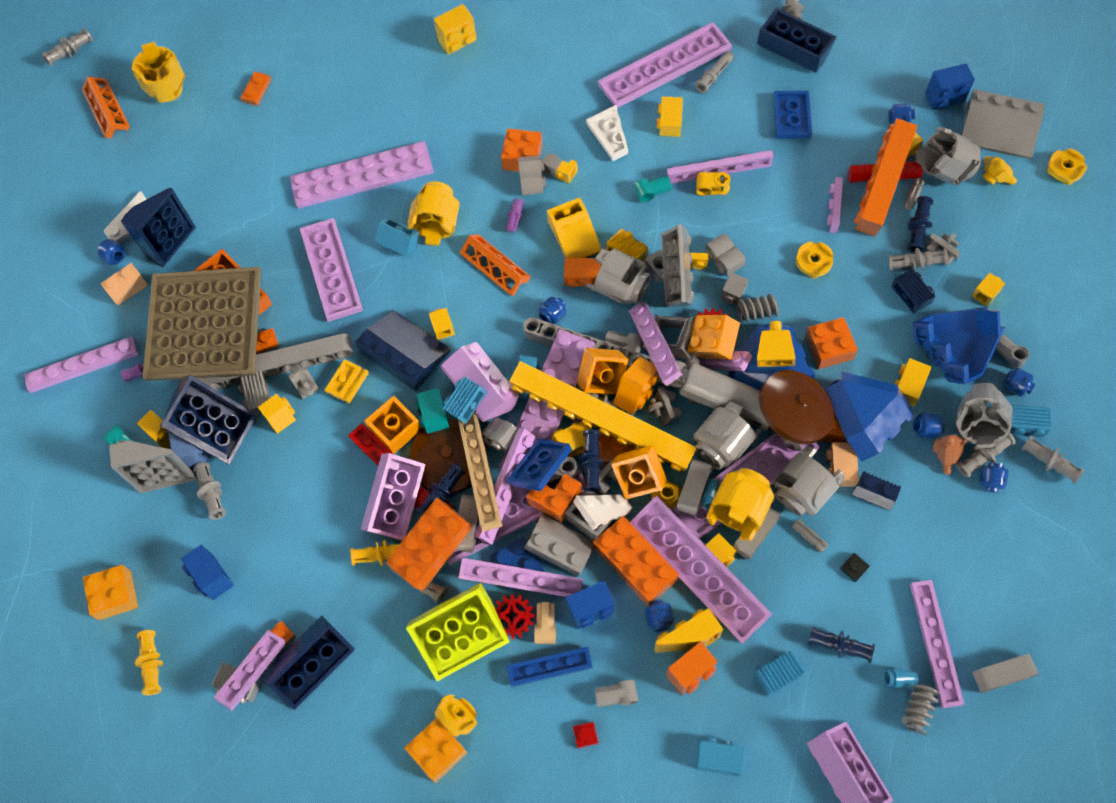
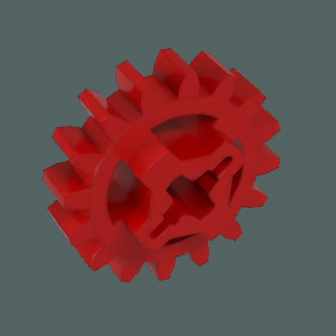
(522, 616)

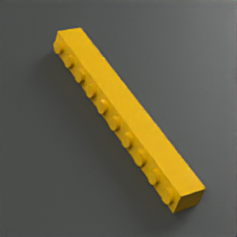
(601, 415)

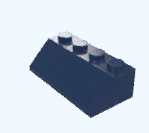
(795, 40)
(307, 662)

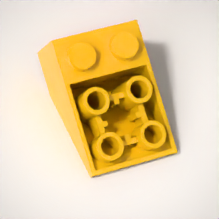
(573, 229)
(700, 628)

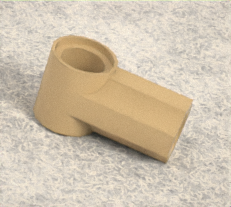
(545, 630)

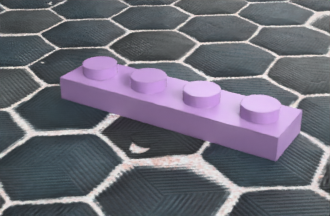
(249, 670)

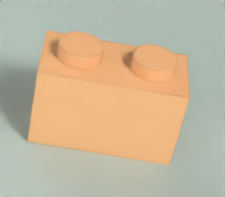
(124, 284)
(845, 459)

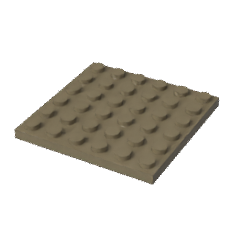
(202, 324)

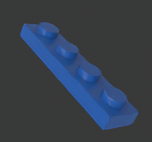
(549, 666)

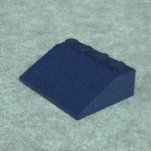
(159, 226)
(402, 349)
(207, 419)

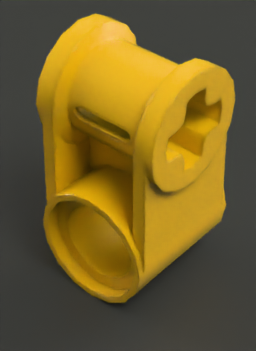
(711, 183)

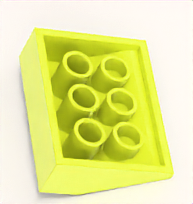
(458, 631)

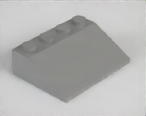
(1003, 123)
(677, 267)
(148, 466)

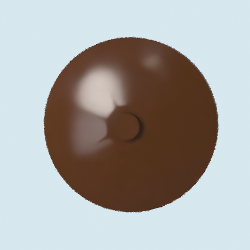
(796, 407)
(437, 452)

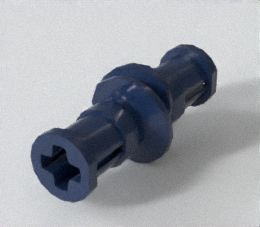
(920, 223)
(591, 460)
(442, 488)
(841, 644)

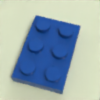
(792, 114)
(539, 464)

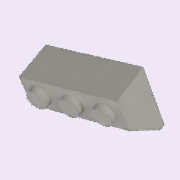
(559, 545)

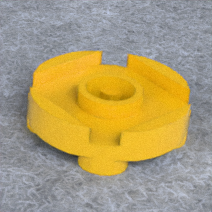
(1065, 174)
(814, 250)
(447, 711)

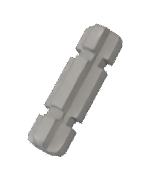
(914, 194)
(809, 535)

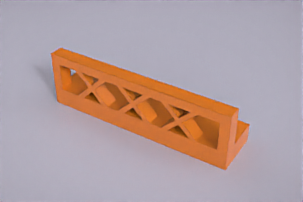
(99, 106)
(495, 257)

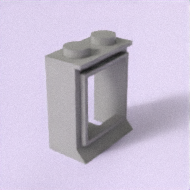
(686, 325)

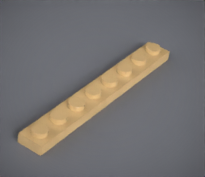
(480, 474)

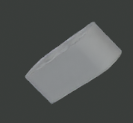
(694, 487)
(469, 511)
(748, 548)
(1005, 673)

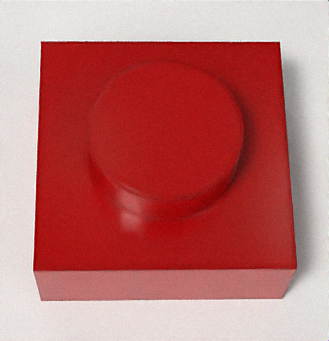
(585, 735)

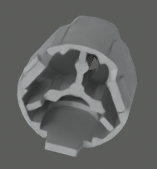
(949, 157)
(621, 277)
(983, 424)
(723, 436)
(806, 484)

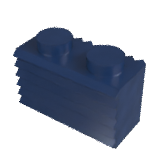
(913, 290)
(876, 490)

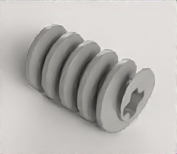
(757, 307)
(919, 708)

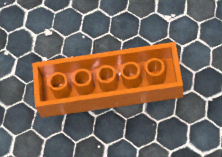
(884, 177)

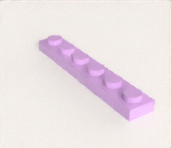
(728, 165)
(655, 343)
(81, 364)
(520, 446)
(519, 578)
(936, 644)

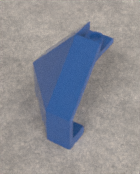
(960, 341)
(756, 376)
(868, 412)

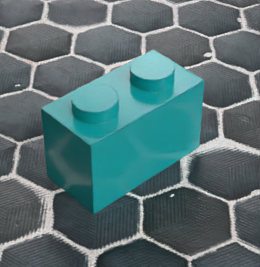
(432, 414)

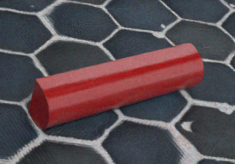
(862, 173)

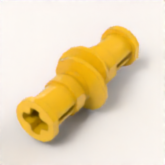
(373, 554)
(148, 662)

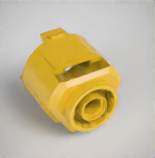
(158, 72)
(434, 212)
(742, 502)

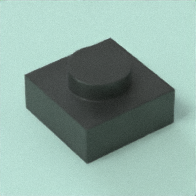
(854, 567)

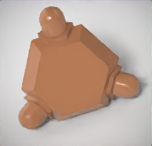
(949, 450)

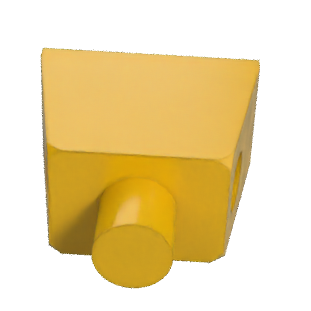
(775, 347)

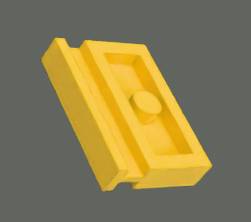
(346, 381)

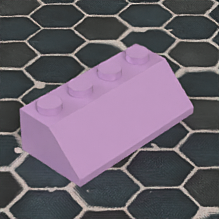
(478, 367)
(393, 496)
(848, 767)

